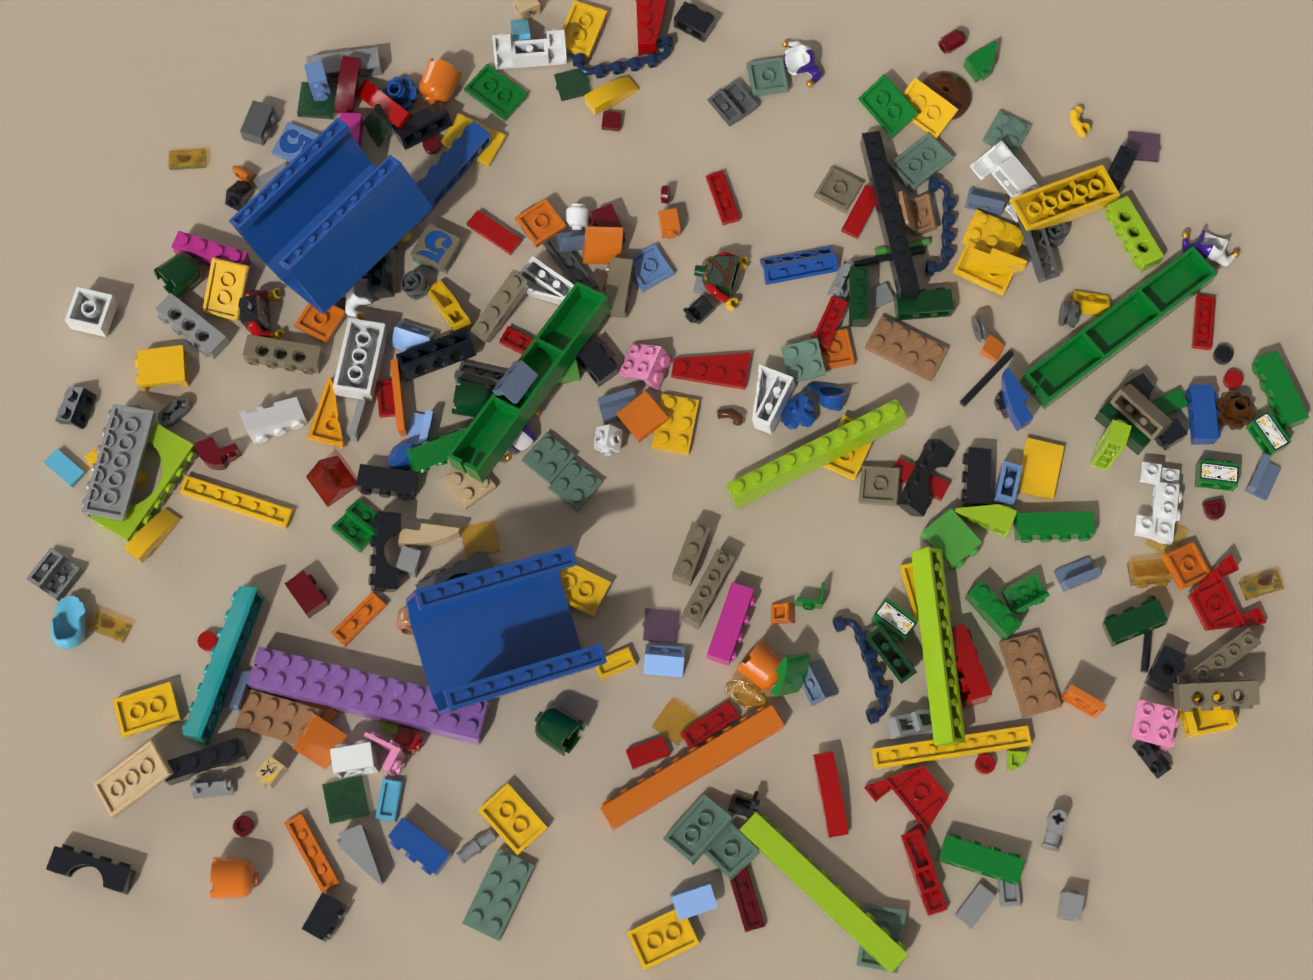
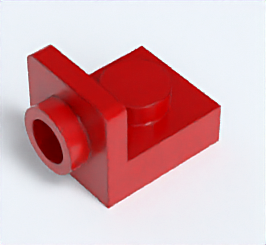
(409, 740)

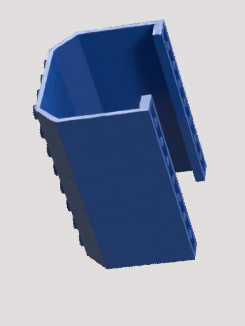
(330, 216)
(498, 631)

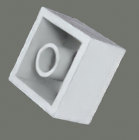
(91, 312)
(354, 759)

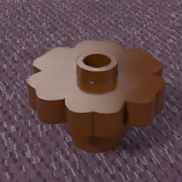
(1235, 410)

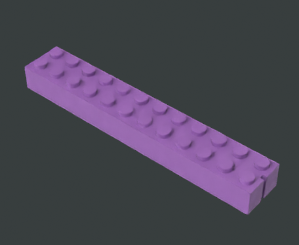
(362, 695)

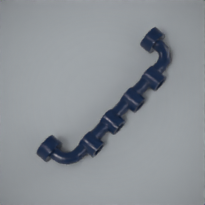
(617, 67)
(947, 220)
(874, 673)

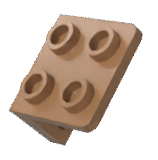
(917, 213)

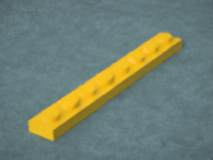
(975, 744)

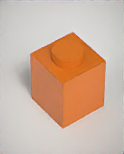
(669, 223)

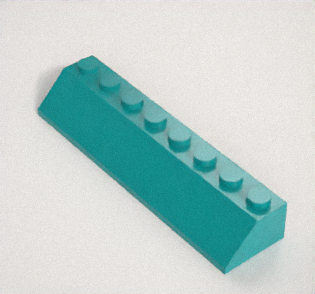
(225, 659)

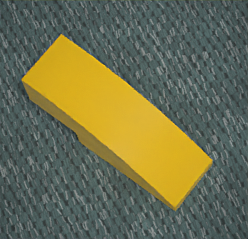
(610, 94)
(994, 263)
(449, 307)
(151, 535)

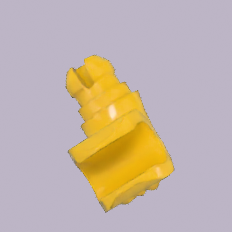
(1079, 127)

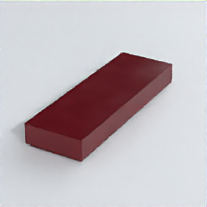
(747, 901)

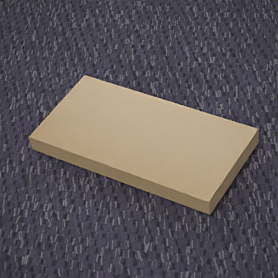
(133, 778)

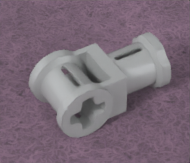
(1054, 830)

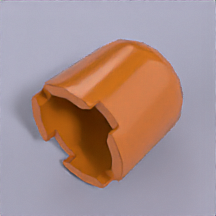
(439, 81)
(761, 666)
(232, 878)

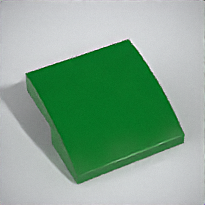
(356, 525)
(792, 674)

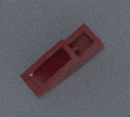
(347, 84)

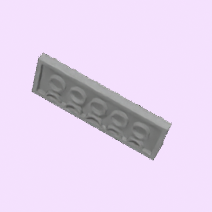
(118, 462)

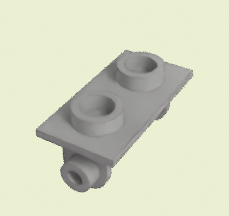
(840, 285)
(212, 786)

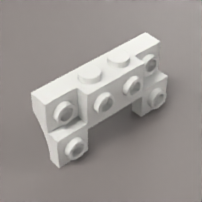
(529, 52)
(1007, 171)
(1163, 506)

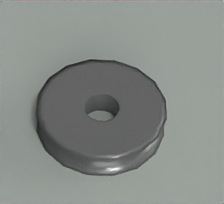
(979, 328)

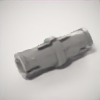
(476, 846)

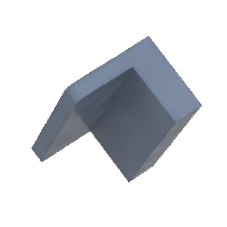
(985, 201)
(571, 241)
(515, 381)
(612, 403)
(1263, 478)
(1077, 574)
(818, 683)
(237, 690)

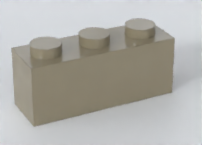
(619, 285)
(1141, 412)
(691, 553)

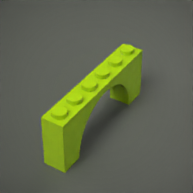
(175, 457)

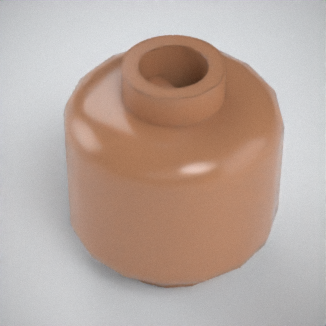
(402, 622)

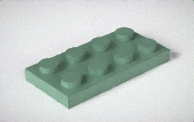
(498, 894)

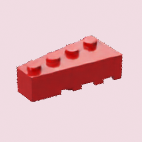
(649, 24)
(971, 677)

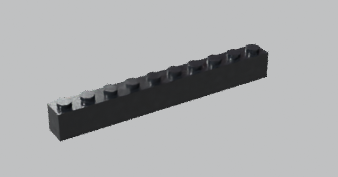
(889, 216)

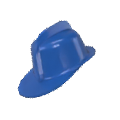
(829, 395)

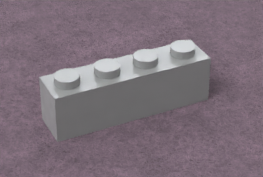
(332, 61)

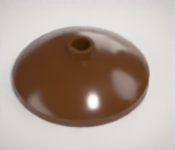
(959, 91)

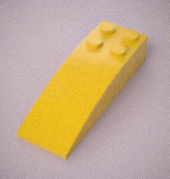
(1065, 199)

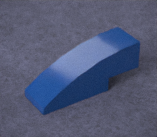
(1015, 400)

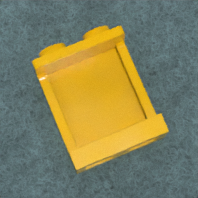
(162, 367)
(1206, 722)

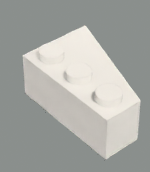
(546, 283)
(771, 398)
(273, 420)

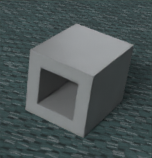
(409, 561)
(1070, 906)

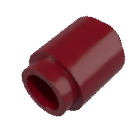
(952, 41)

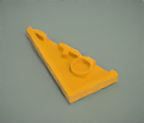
(326, 422)

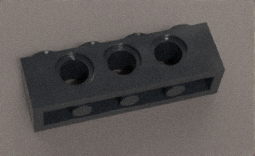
(436, 354)

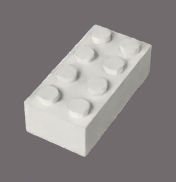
(360, 359)

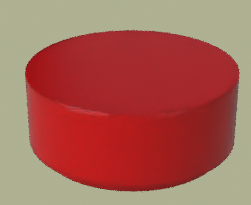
(1233, 379)
(207, 640)
(985, 764)

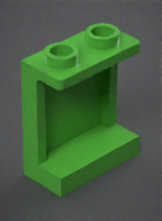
(953, 538)

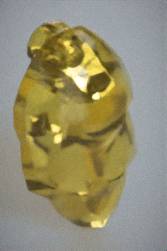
(745, 693)

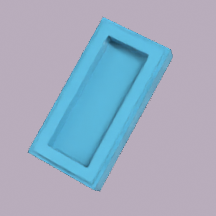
(520, 30)
(64, 468)
(389, 799)

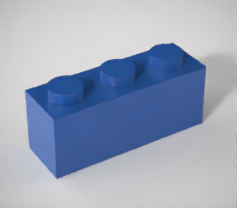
(1202, 414)
(419, 847)

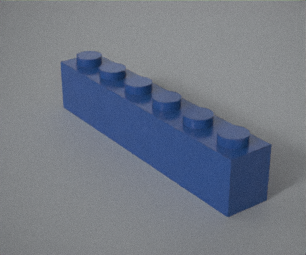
(454, 163)

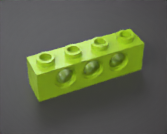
(1134, 224)
(1110, 444)

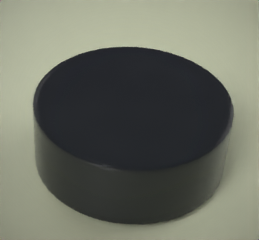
(1223, 354)

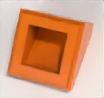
(244, 174)
(992, 348)
(783, 613)

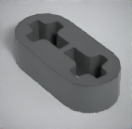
(174, 411)

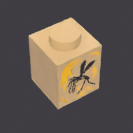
(527, 8)
(270, 772)

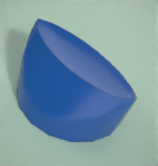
(398, 457)

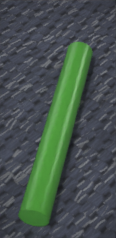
(912, 244)

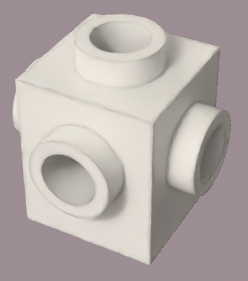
(607, 439)

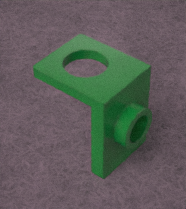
(810, 604)

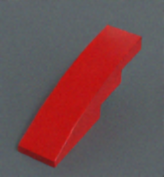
(374, 96)
(830, 794)
(923, 872)

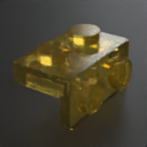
(1148, 572)

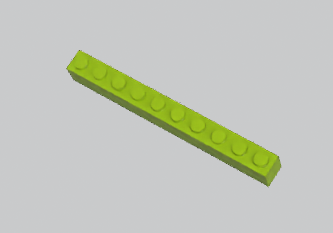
(816, 454)
(938, 647)
(824, 893)

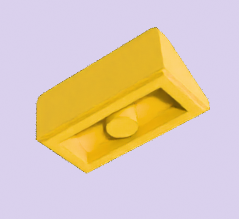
(1091, 303)

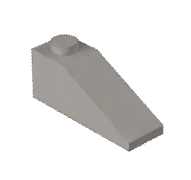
(357, 846)

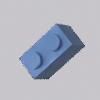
(318, 81)
(1007, 483)

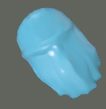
(68, 623)

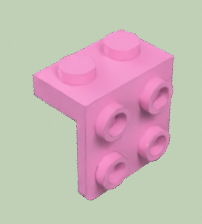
(646, 364)
(1155, 724)
(394, 761)

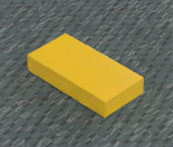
(616, 663)

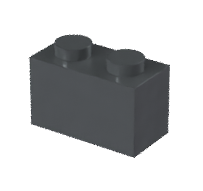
(258, 123)

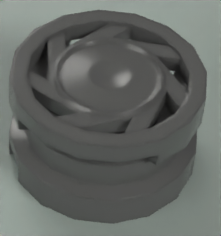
(1056, 234)
(414, 284)
(1068, 314)

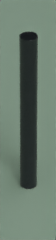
(883, 258)
(990, 374)
(1146, 647)

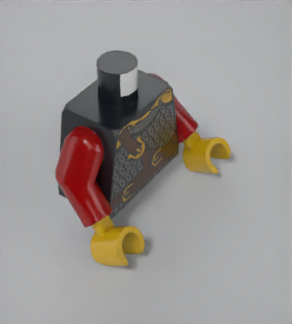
(256, 313)

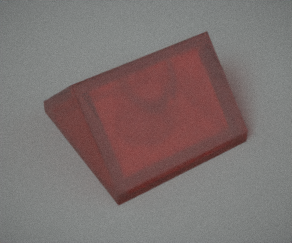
(331, 479)

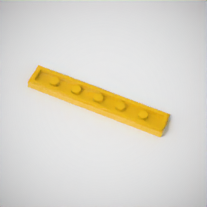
(236, 501)

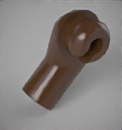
(731, 413)

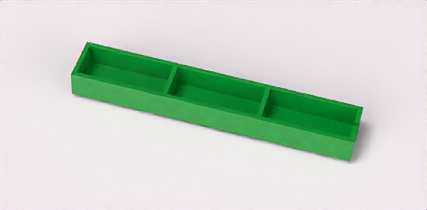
(1118, 327)
(547, 355)

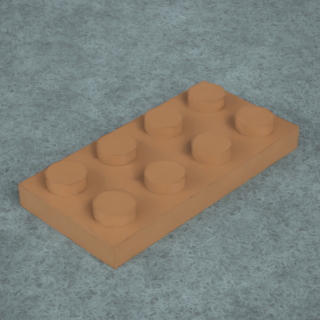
(906, 348)
(1030, 674)
(274, 716)

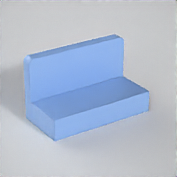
(410, 336)
(420, 427)
(664, 660)
(694, 901)

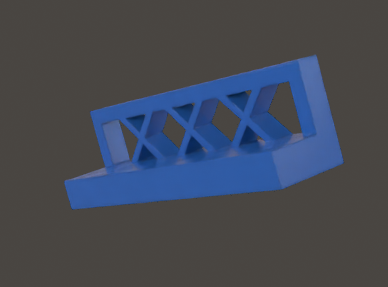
(799, 265)

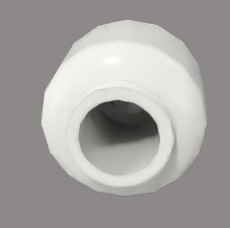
(577, 216)

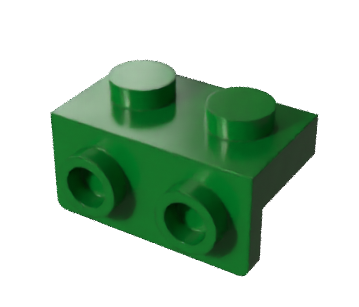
(1024, 594)

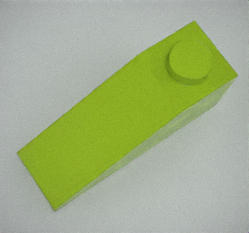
(990, 517)

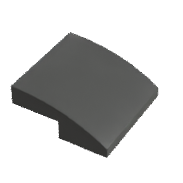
(733, 103)
(55, 574)

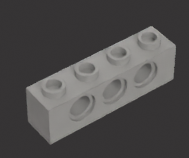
(173, 306)

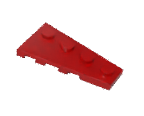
(718, 370)

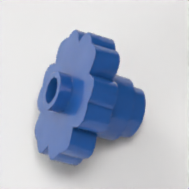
(402, 92)
(798, 412)

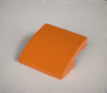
(602, 244)

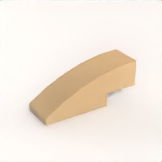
(428, 536)

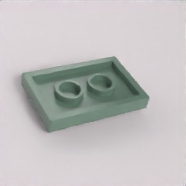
(920, 162)
(698, 829)
(893, 921)

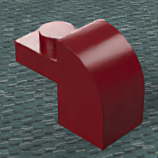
(215, 457)

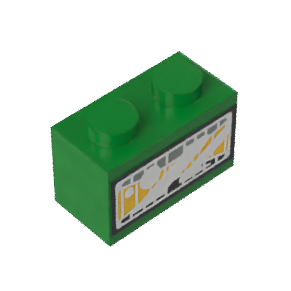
(1268, 434)
(1216, 474)
(894, 620)

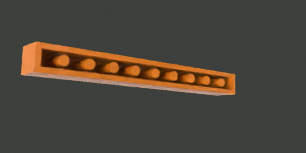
(691, 767)

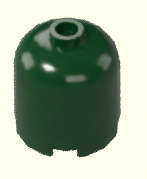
(179, 273)
(470, 396)
(558, 729)

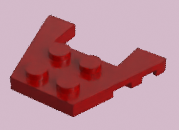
(1215, 604)
(918, 793)

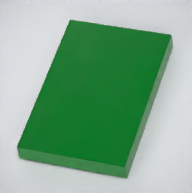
(496, 92)
(888, 106)

